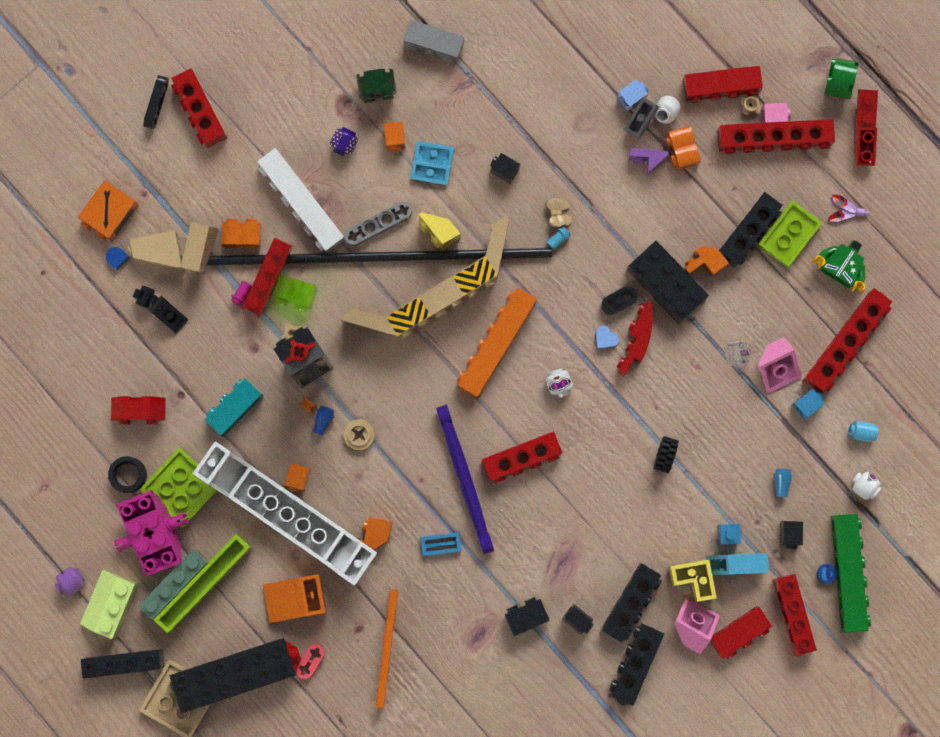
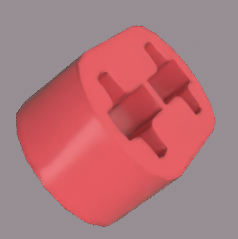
(314, 664)

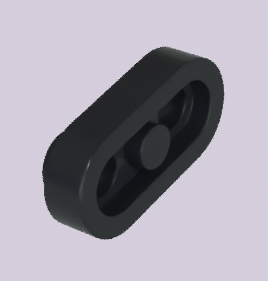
(618, 300)

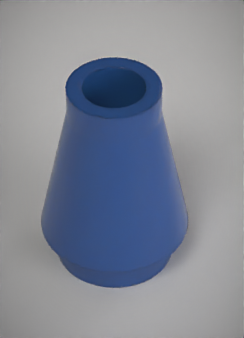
(323, 419)

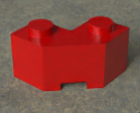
(138, 409)

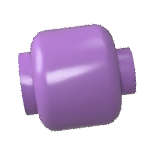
(70, 581)

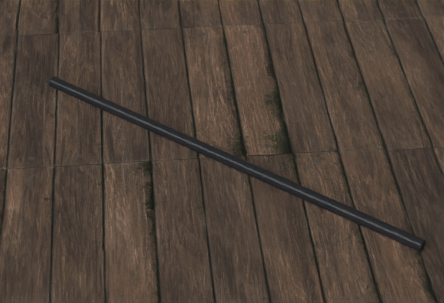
(381, 256)

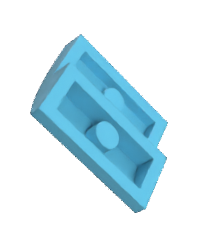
(432, 162)

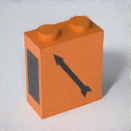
(107, 211)

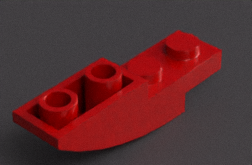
(865, 127)
(641, 333)

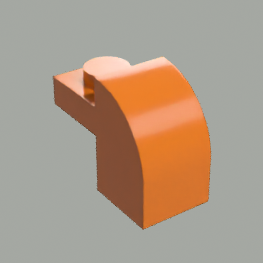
(709, 258)

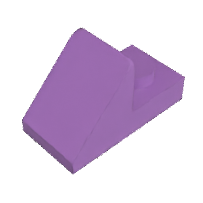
(653, 158)

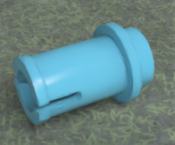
(558, 238)

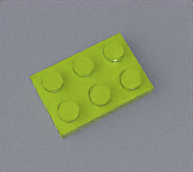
(790, 234)

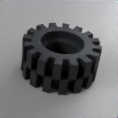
(666, 454)

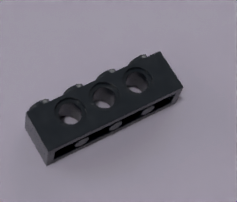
(766, 205)
(611, 625)
(646, 657)
(122, 663)

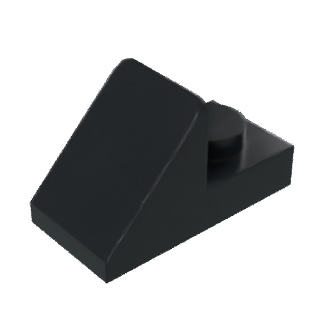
(168, 314)

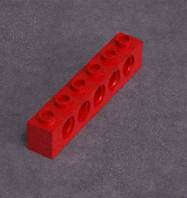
(823, 128)
(874, 300)

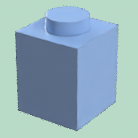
(632, 94)

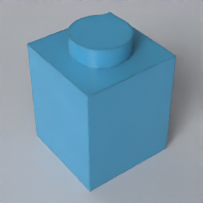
(808, 403)
(729, 534)

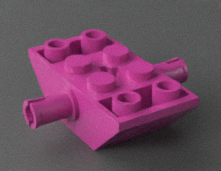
(154, 550)

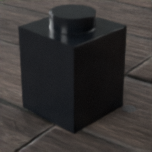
(504, 167)
(791, 534)

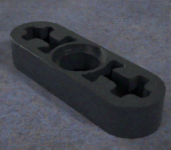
(156, 101)

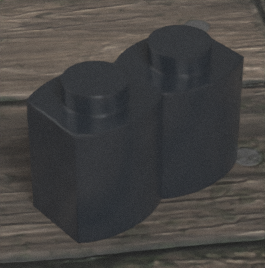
(578, 619)

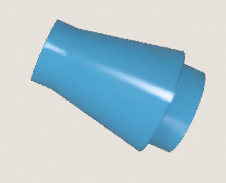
(782, 481)

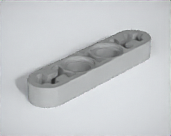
(380, 227)

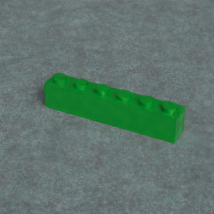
(850, 577)

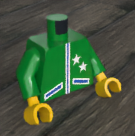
(843, 265)

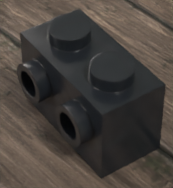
(527, 616)

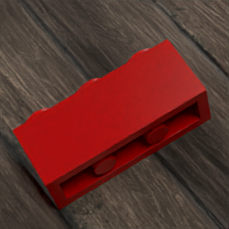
(740, 632)

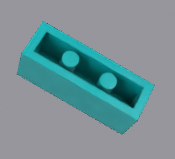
(233, 407)

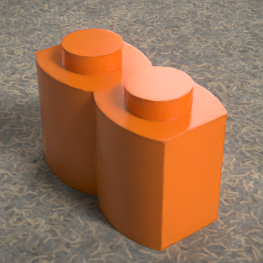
(683, 148)
(241, 234)

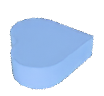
(605, 338)

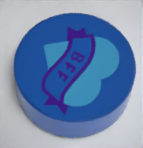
(827, 573)

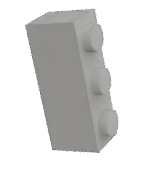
(433, 41)

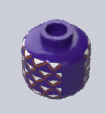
(343, 141)

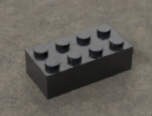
(667, 282)

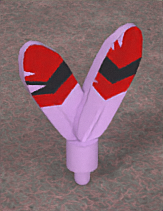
(849, 210)

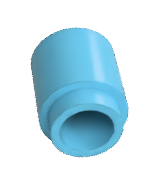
(863, 431)

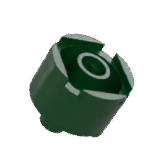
(376, 85)

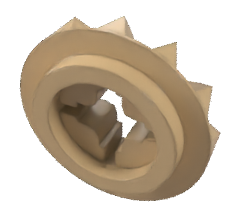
(359, 425)

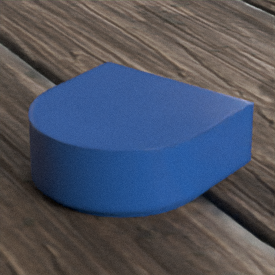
(116, 257)

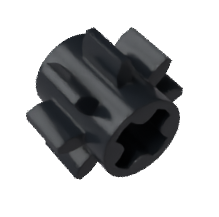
(145, 296)

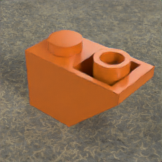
(376, 532)

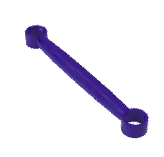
(467, 485)

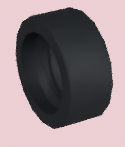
(125, 460)

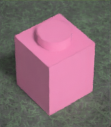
(775, 112)

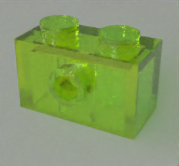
(295, 292)

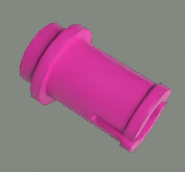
(241, 293)

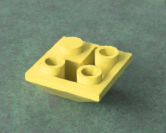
(441, 230)

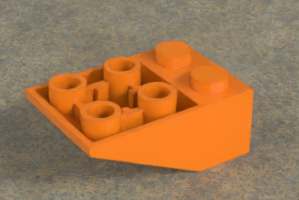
(294, 598)

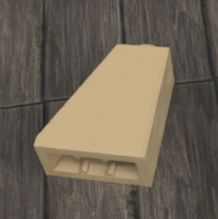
(198, 247)
(158, 250)

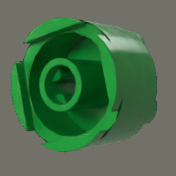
(841, 78)

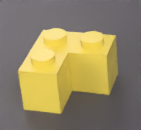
(699, 576)

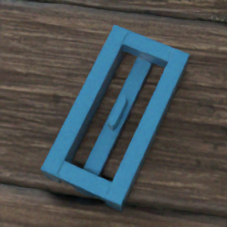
(424, 546)

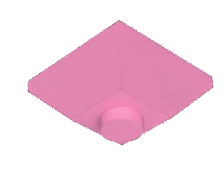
(779, 365)
(695, 625)

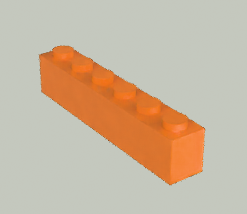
(497, 342)

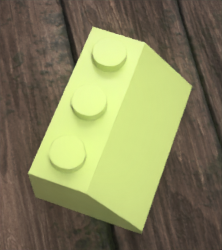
(109, 604)

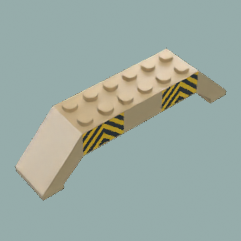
(442, 296)

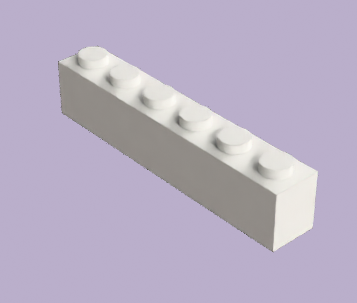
(301, 201)

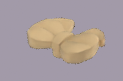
(555, 207)

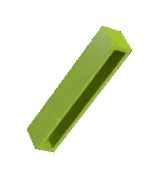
(202, 583)

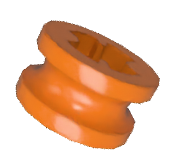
(307, 405)

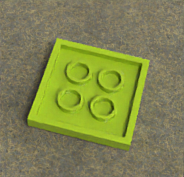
(179, 487)

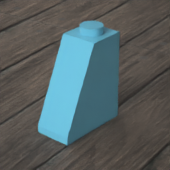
(739, 564)

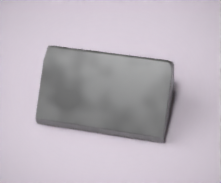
(641, 118)

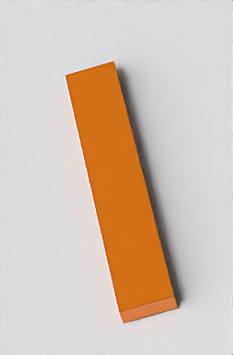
(387, 645)

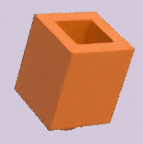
(394, 136)
(297, 477)

